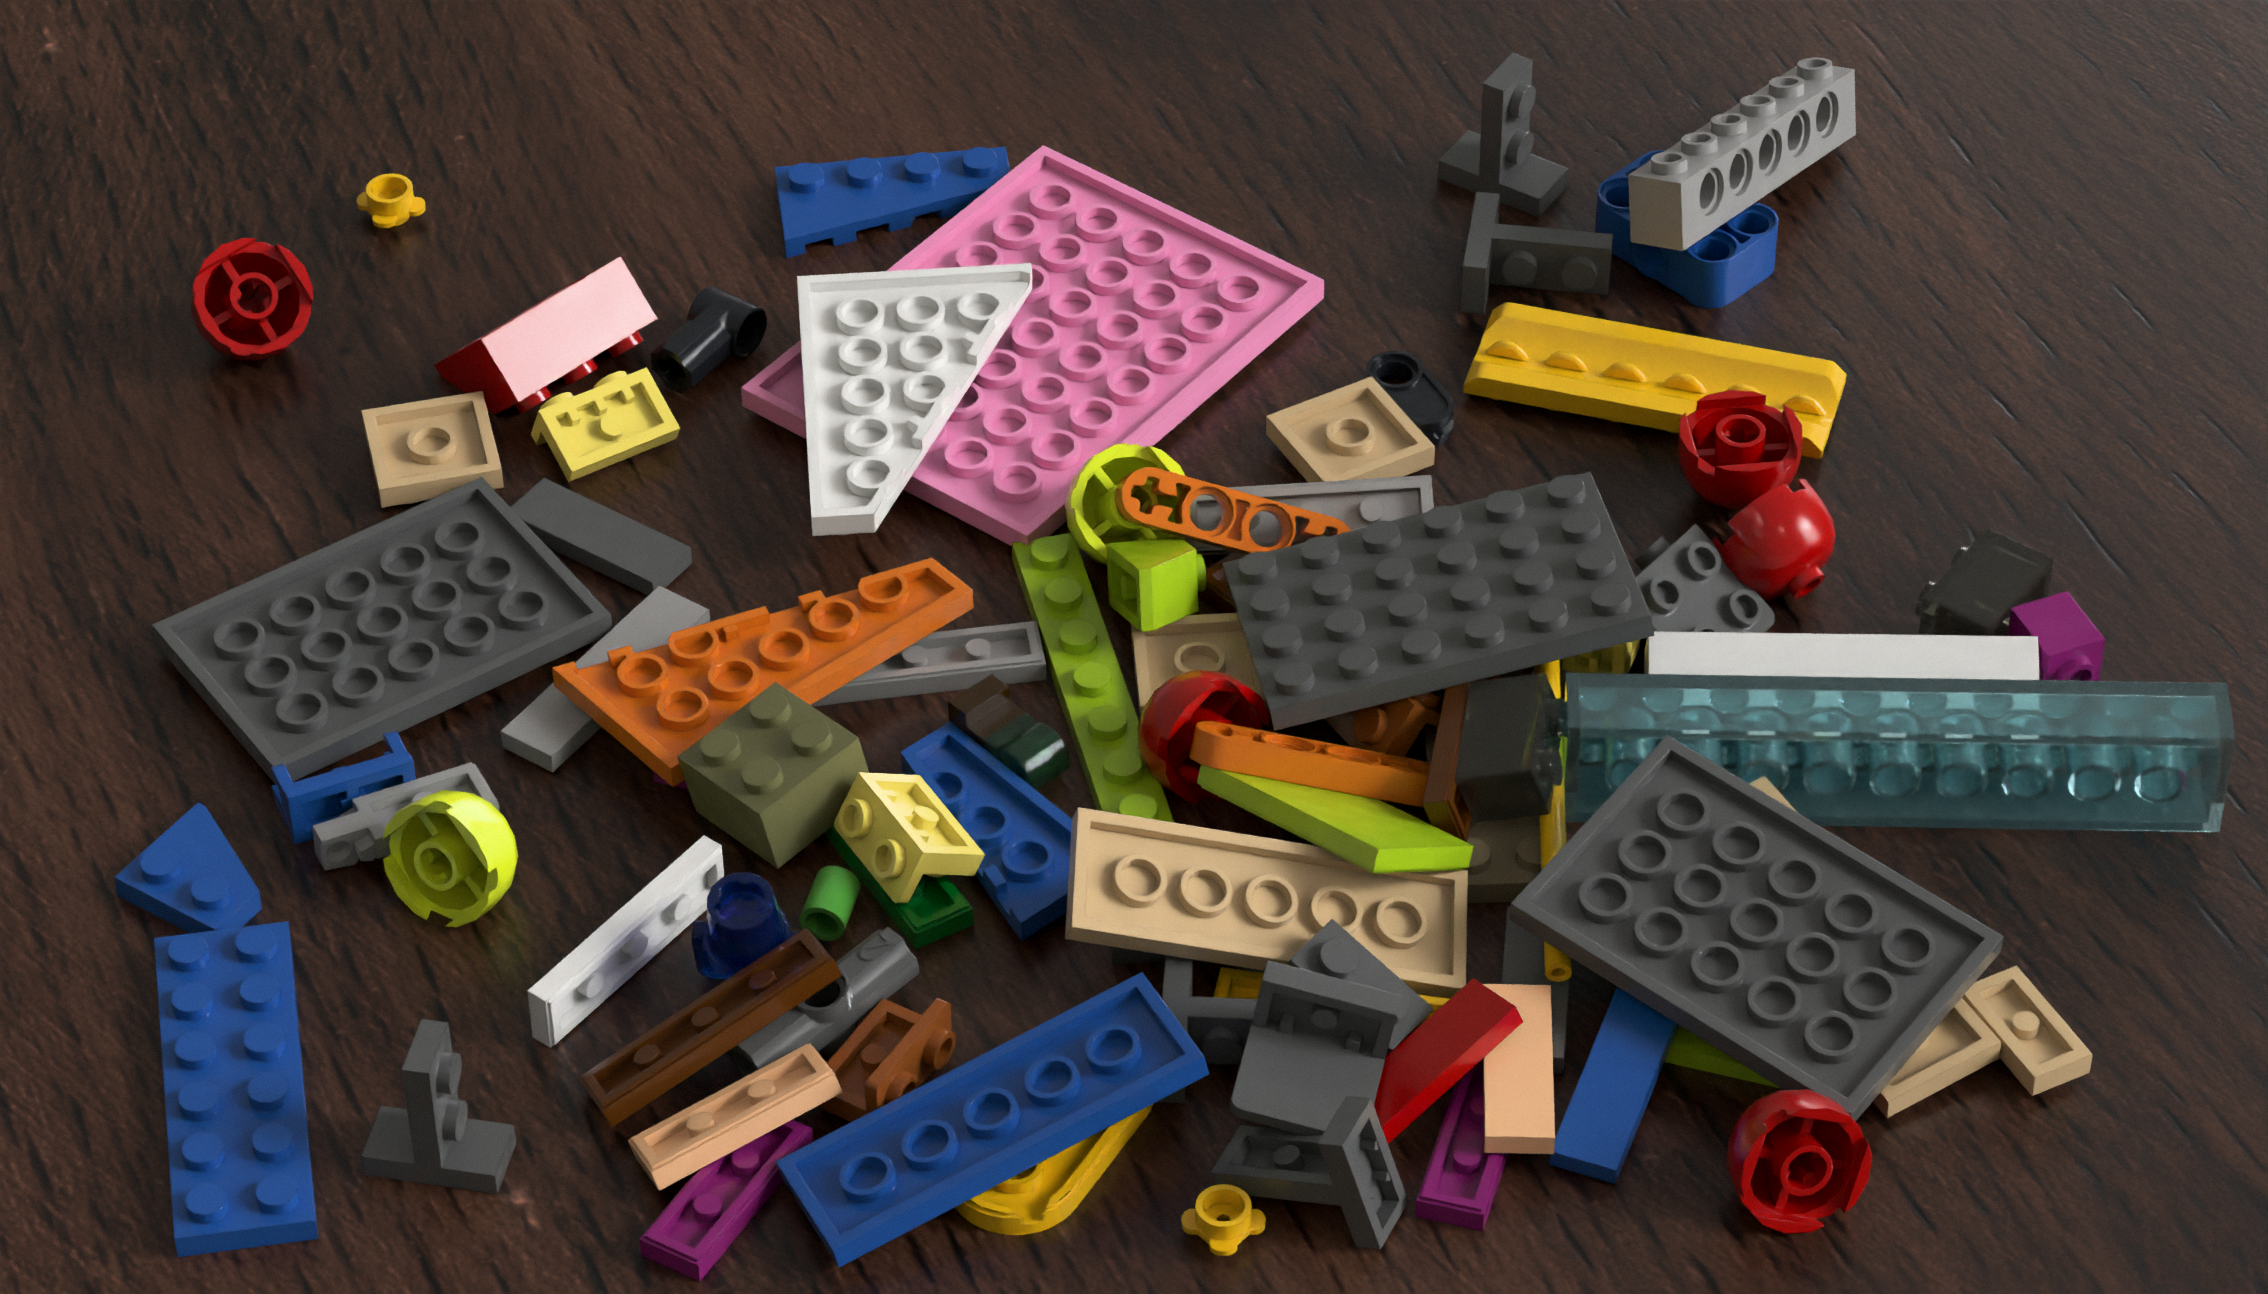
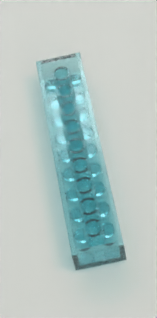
(1921, 747)

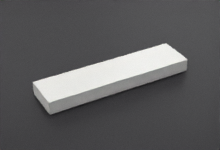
(624, 943)

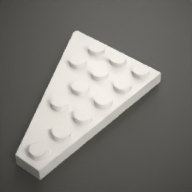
(887, 371)

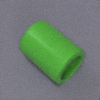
(830, 903)

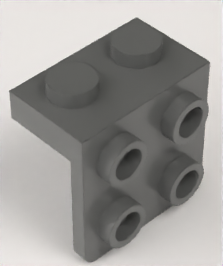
(1695, 590)
(1311, 1048)

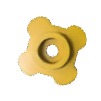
(390, 200)
(1223, 1218)

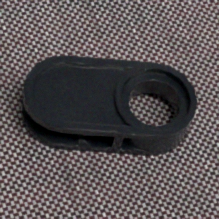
(1420, 398)

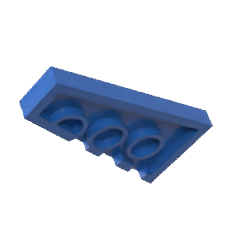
(867, 192)
(1008, 820)

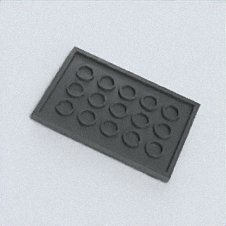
(1436, 600)
(381, 630)
(1756, 928)

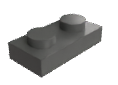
(1343, 957)

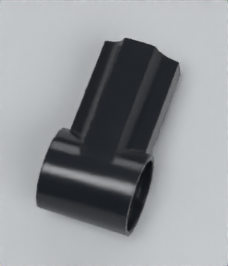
(714, 329)

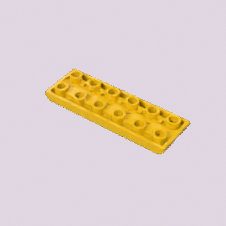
(1642, 371)

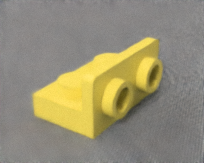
(605, 423)
(903, 833)

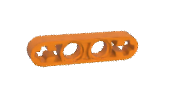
(1236, 514)
(1310, 762)

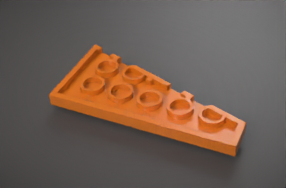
(684, 689)

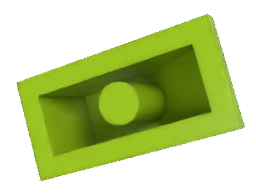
(1154, 580)

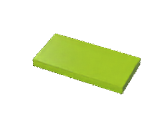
(1343, 823)

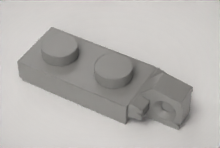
(361, 829)

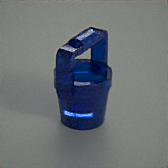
(739, 925)

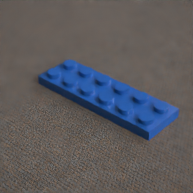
(234, 1090)
(991, 1118)

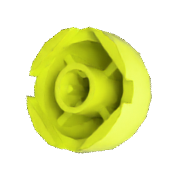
(1092, 493)
(450, 856)

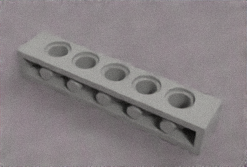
(1742, 155)

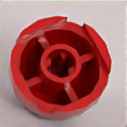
(251, 299)
(1738, 447)
(1780, 542)
(1171, 719)
(1797, 1160)

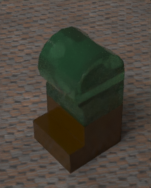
(1009, 732)

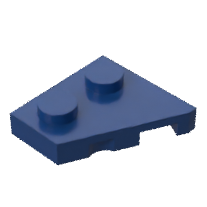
(191, 877)

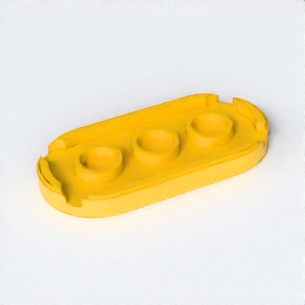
(1052, 1187)

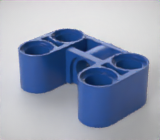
(1710, 270)

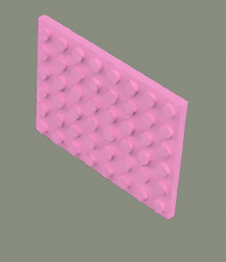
(1115, 344)

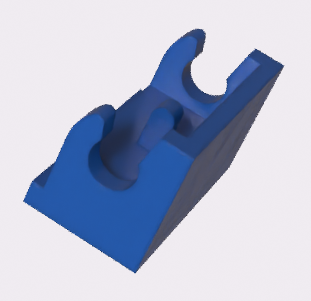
(331, 793)

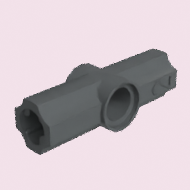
(831, 1015)

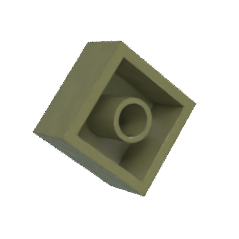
(773, 774)

